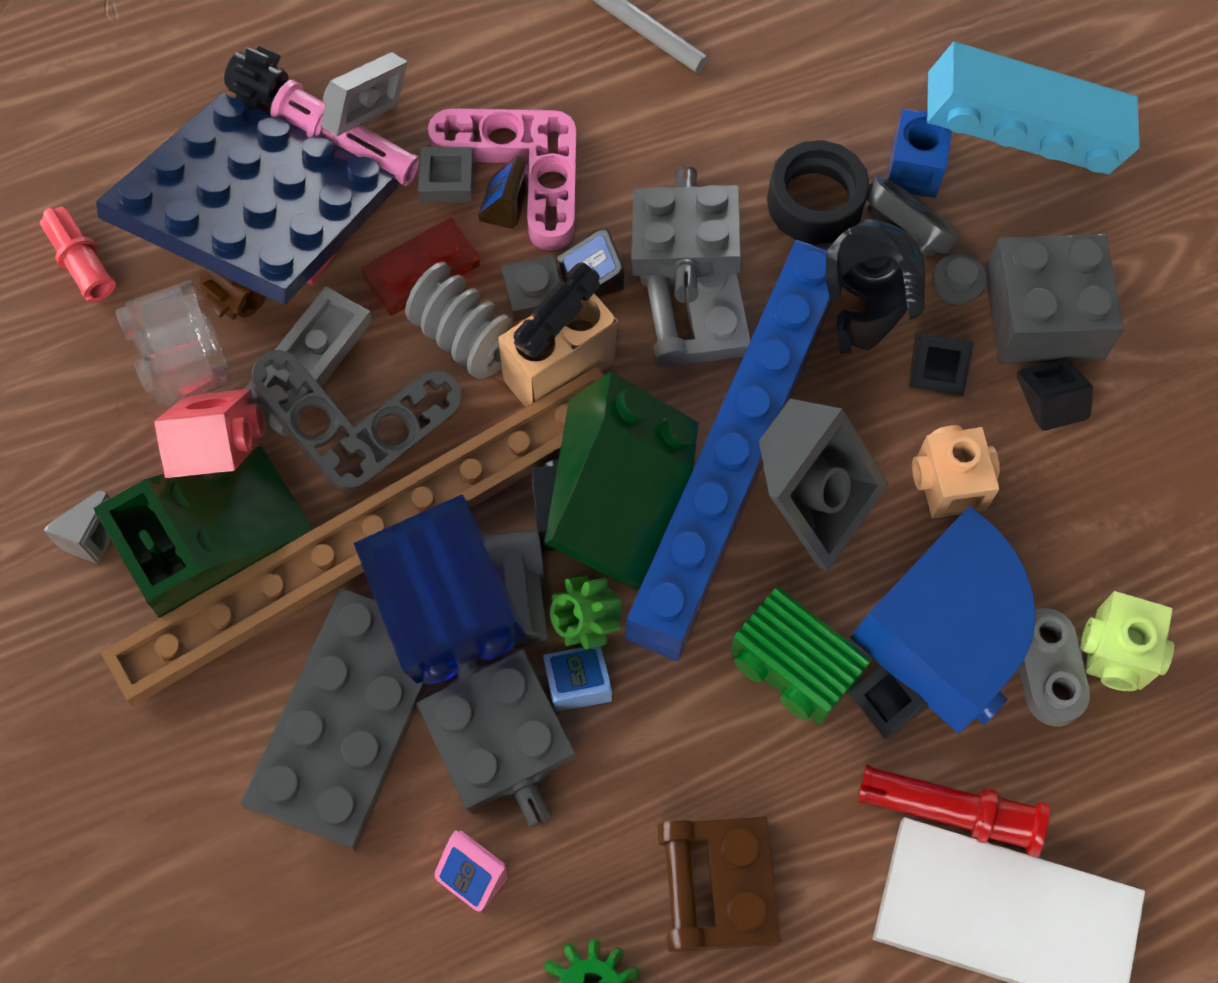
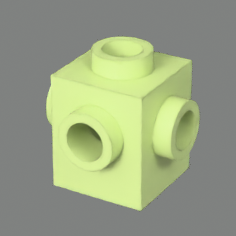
(1128, 642)

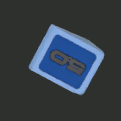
(577, 678)

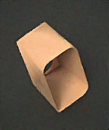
(564, 362)

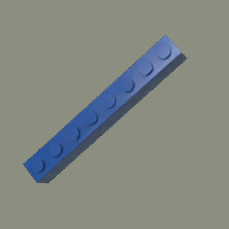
(731, 458)

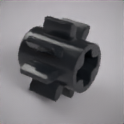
(255, 77)

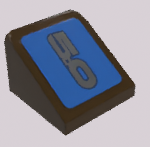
(506, 194)

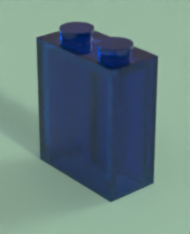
(439, 591)

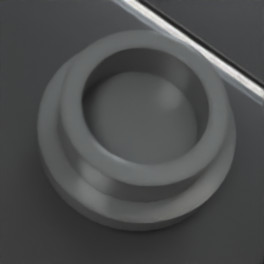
(959, 279)

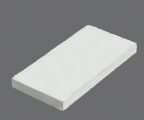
(1005, 911)

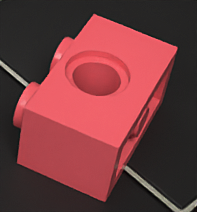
(209, 433)

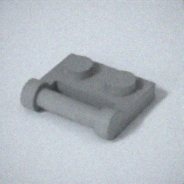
(714, 319)

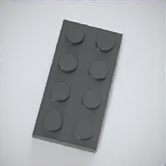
(337, 728)

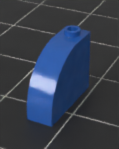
(956, 622)

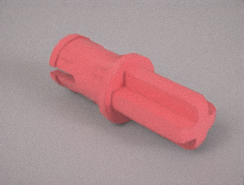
(77, 254)

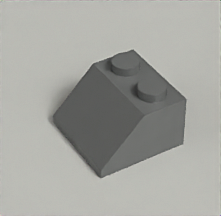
(820, 476)

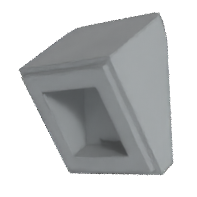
(81, 530)

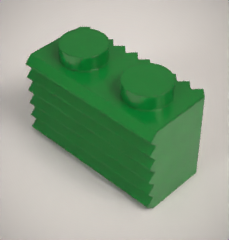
(797, 656)

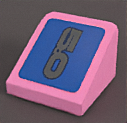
(470, 871)

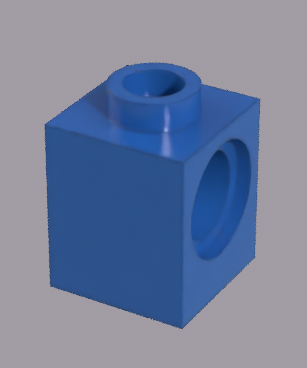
(917, 169)

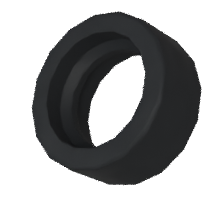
(824, 159)

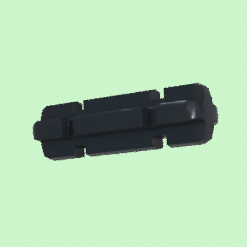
(556, 310)

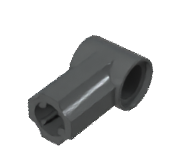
(521, 568)

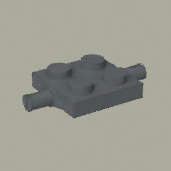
(686, 232)
(497, 734)

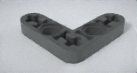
(361, 438)

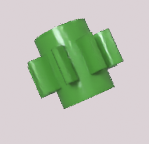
(585, 612)

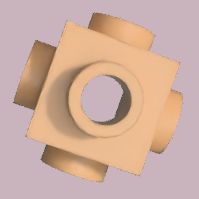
(956, 471)

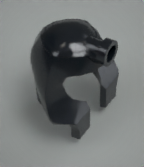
(883, 269)

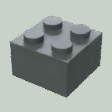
(1053, 298)

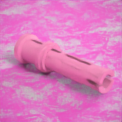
(396, 160)

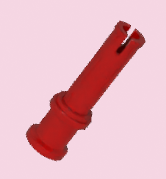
(982, 814)

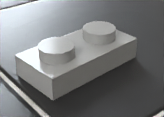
(363, 93)

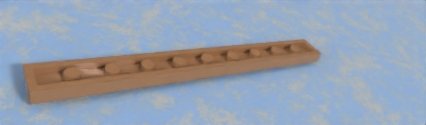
(326, 555)

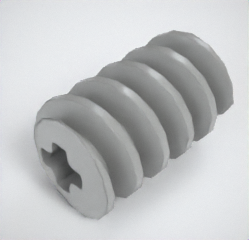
(456, 320)

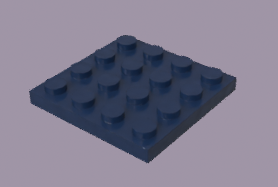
(248, 197)

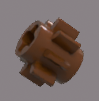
(228, 296)

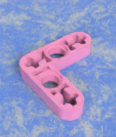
(532, 143)

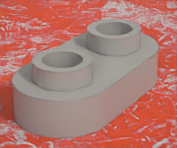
(1054, 664)

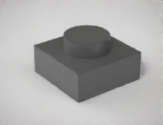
(446, 174)
(529, 284)

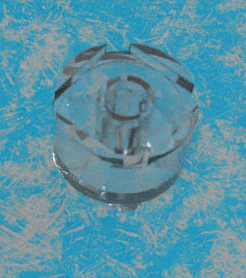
(175, 343)

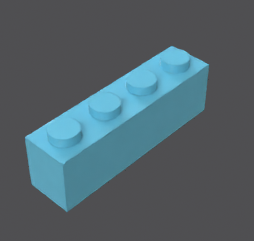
(1032, 109)

